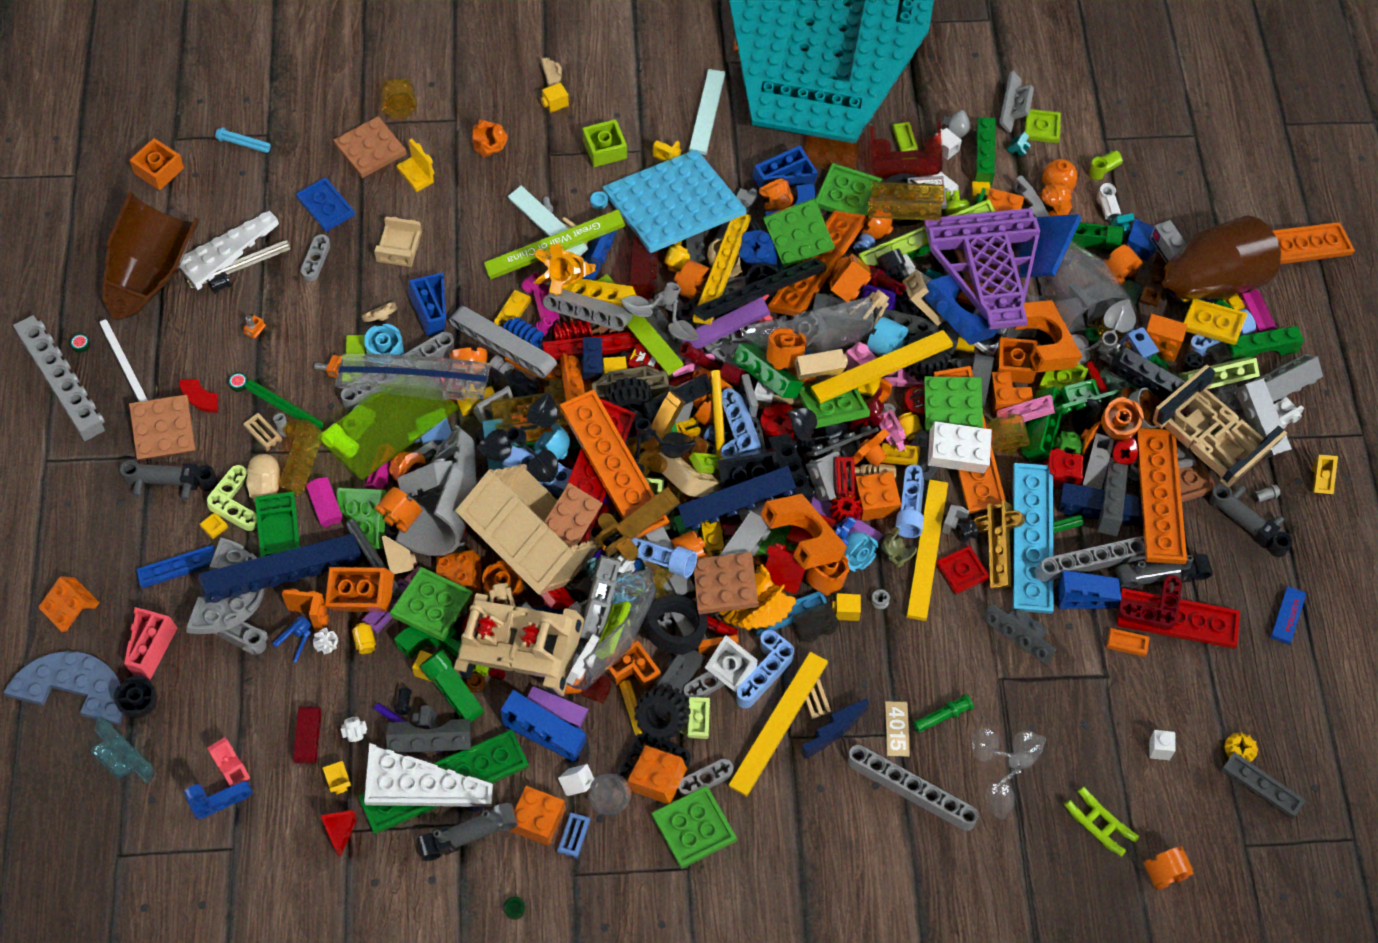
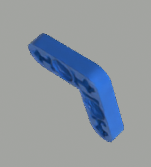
(204, 806)

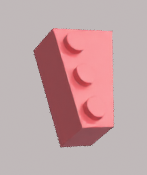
(148, 642)

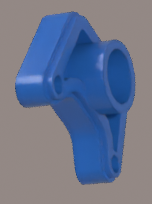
(843, 528)

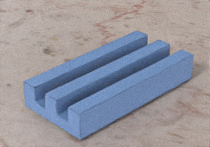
(569, 851)

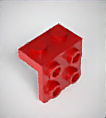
(784, 568)

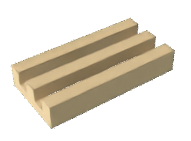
(271, 442)
(824, 701)

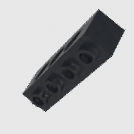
(787, 446)

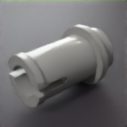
(280, 421)
(1271, 492)

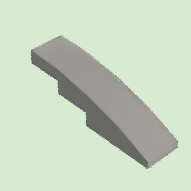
(1031, 199)
(600, 597)

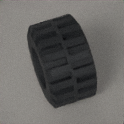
(928, 365)
(628, 393)
(651, 722)

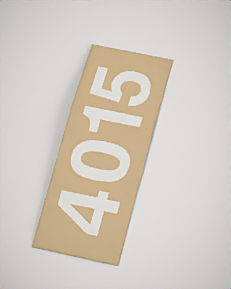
(897, 728)

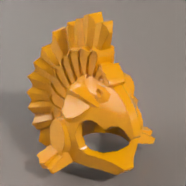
(563, 268)
(772, 604)

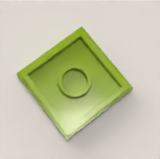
(1043, 126)

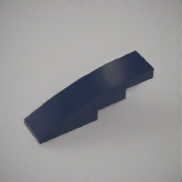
(839, 724)

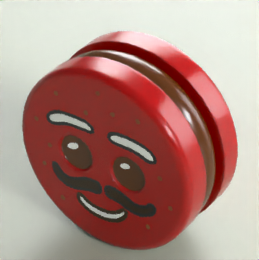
(914, 401)

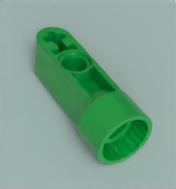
(1098, 236)
(439, 669)

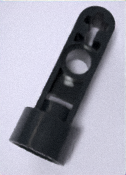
(893, 264)

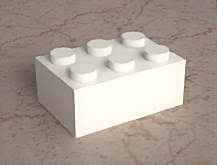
(959, 447)

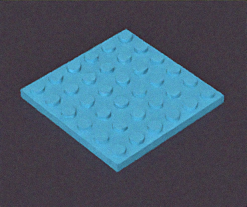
(674, 200)

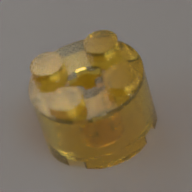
(398, 98)
(1008, 434)

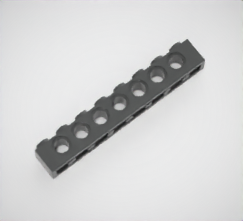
(912, 322)

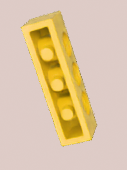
(602, 291)

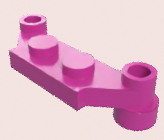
(540, 291)

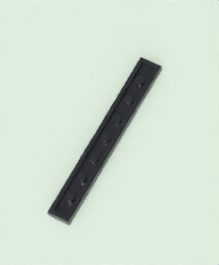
(759, 289)

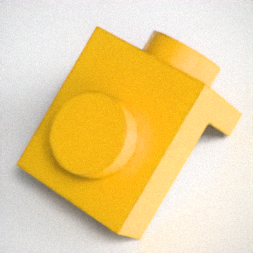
(337, 777)

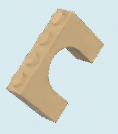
(821, 365)

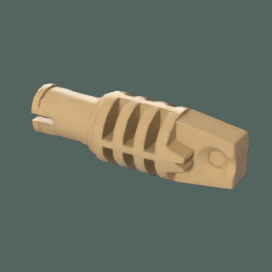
(868, 469)

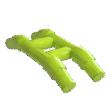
(1098, 810)

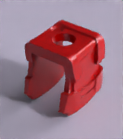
(1065, 467)

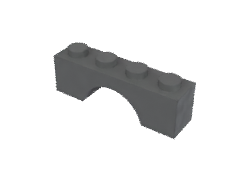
(1114, 497)
(407, 738)

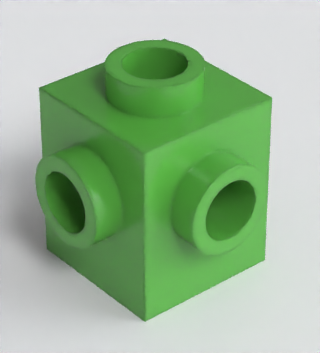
(1069, 442)

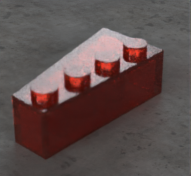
(643, 270)

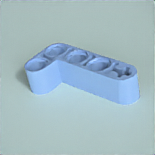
(740, 423)
(762, 673)

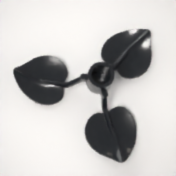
(803, 423)
(498, 442)
(674, 444)

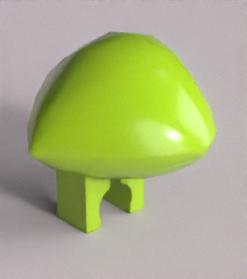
(954, 203)

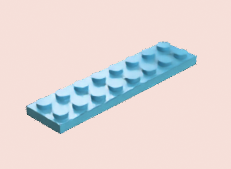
(1034, 538)

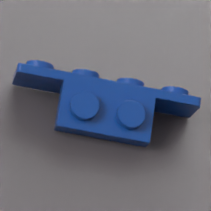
(598, 252)

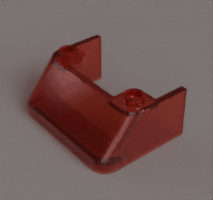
(910, 162)

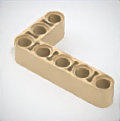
(689, 480)

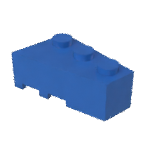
(790, 166)
(429, 302)
(1087, 591)

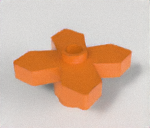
(872, 450)

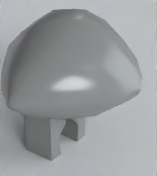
(958, 123)

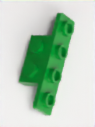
(1078, 393)

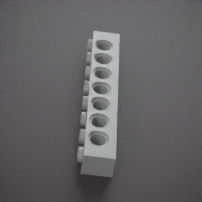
(35, 341)

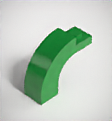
(413, 640)

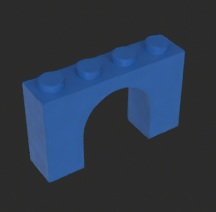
(942, 298)

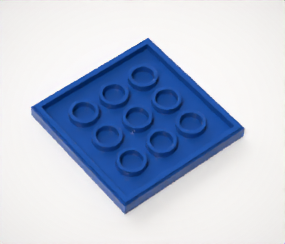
(1052, 244)

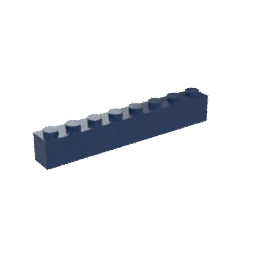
(278, 568)

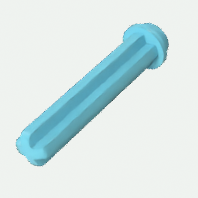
(222, 134)

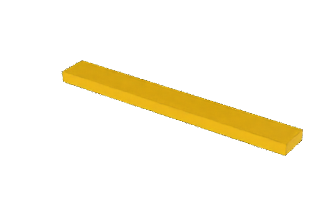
(723, 262)
(881, 366)
(927, 550)
(778, 724)

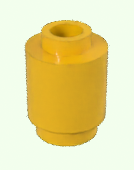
(364, 638)

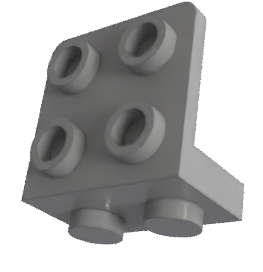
(822, 476)

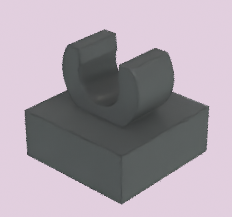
(427, 718)

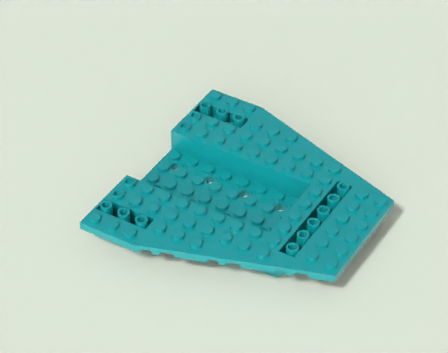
(813, 88)

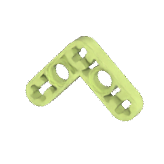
(226, 498)

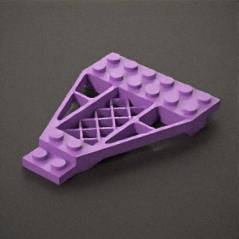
(986, 230)

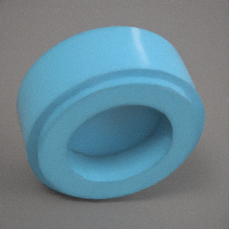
(599, 200)

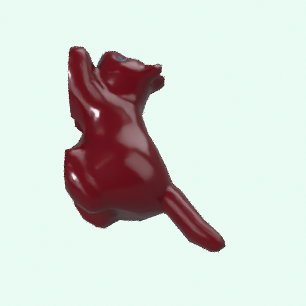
(876, 415)

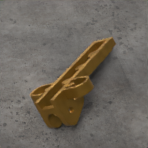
(662, 424)
(634, 524)
(999, 540)

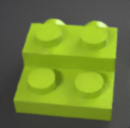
(1063, 377)

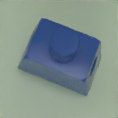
(1140, 240)

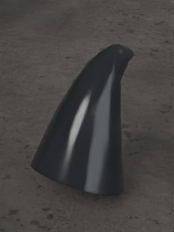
(1089, 417)

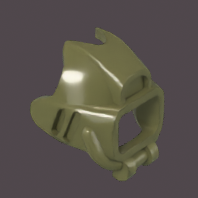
(895, 548)

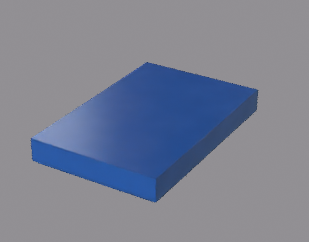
(325, 204)

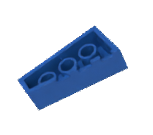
(542, 726)

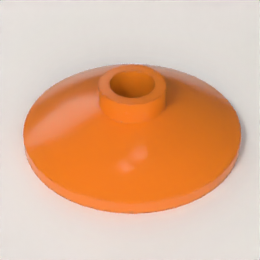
(1088, 436)

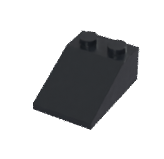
(746, 466)

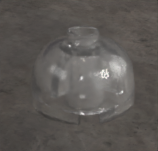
(610, 794)

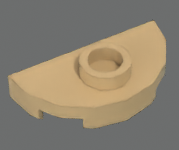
(552, 71)
(380, 313)

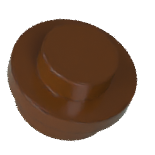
(475, 683)

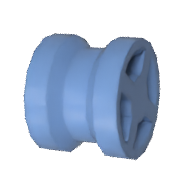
(864, 243)

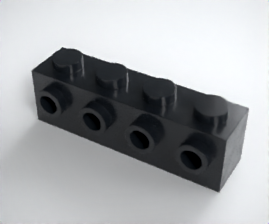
(1144, 373)

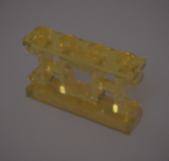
(906, 201)
(520, 405)

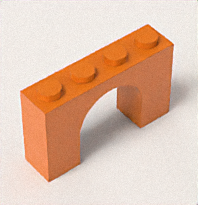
(1056, 356)
(797, 511)

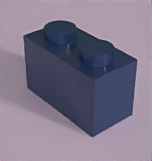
(591, 358)

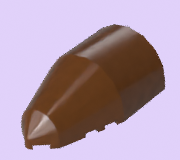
(142, 256)
(1225, 261)

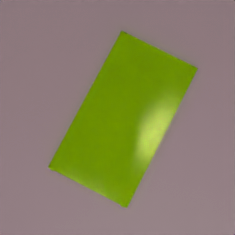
(382, 429)

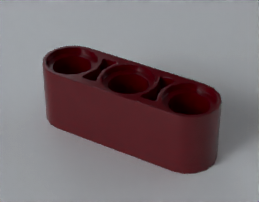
(732, 373)
(307, 734)

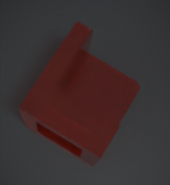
(599, 690)

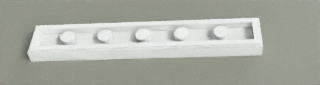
(123, 361)

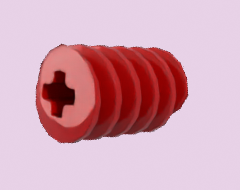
(572, 330)
(1125, 456)

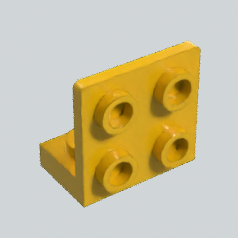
(418, 168)

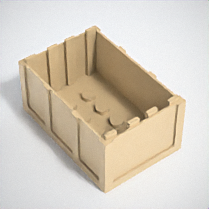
(510, 515)

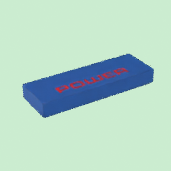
(1288, 615)

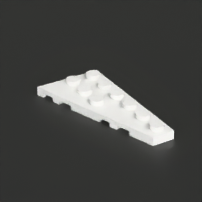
(223, 250)
(413, 782)

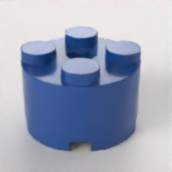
(757, 247)

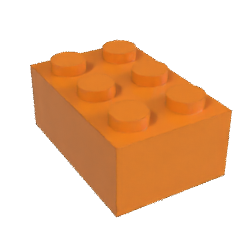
(359, 589)

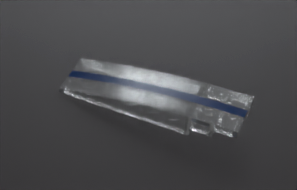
(414, 376)

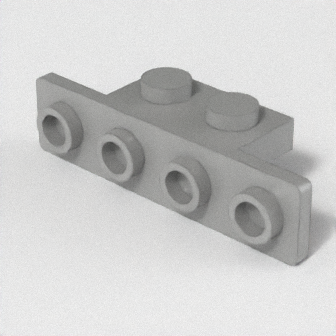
(1016, 101)

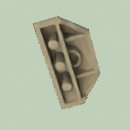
(656, 379)

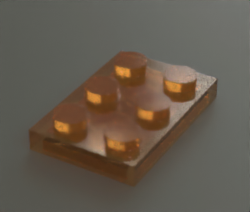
(825, 151)

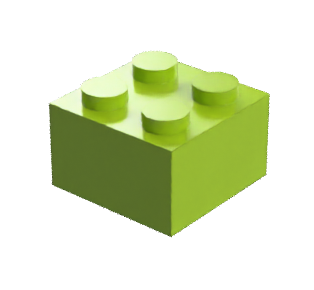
(604, 143)

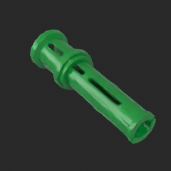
(951, 709)

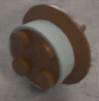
(1147, 402)

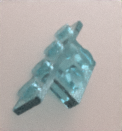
(118, 754)

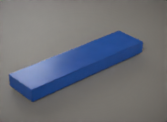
(175, 566)

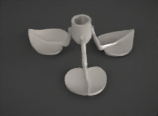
(669, 300)
(1120, 318)

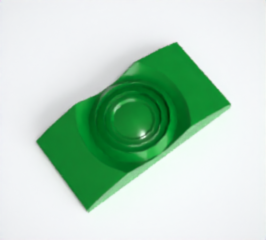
(277, 523)

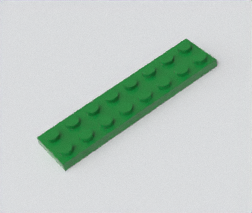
(485, 761)

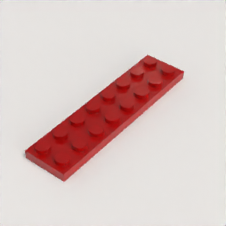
(583, 474)

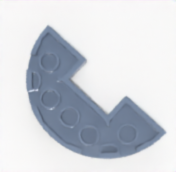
(70, 673)

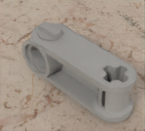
(243, 635)

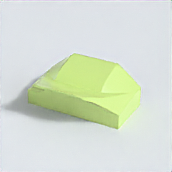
(699, 718)

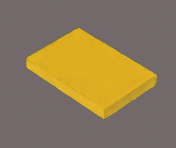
(1215, 321)

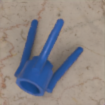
(297, 628)

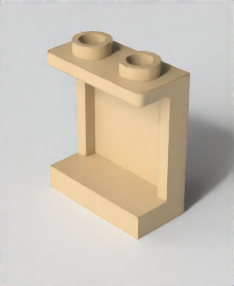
(398, 242)
(916, 290)

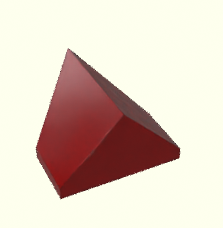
(339, 828)

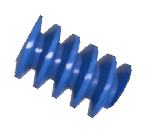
(524, 331)

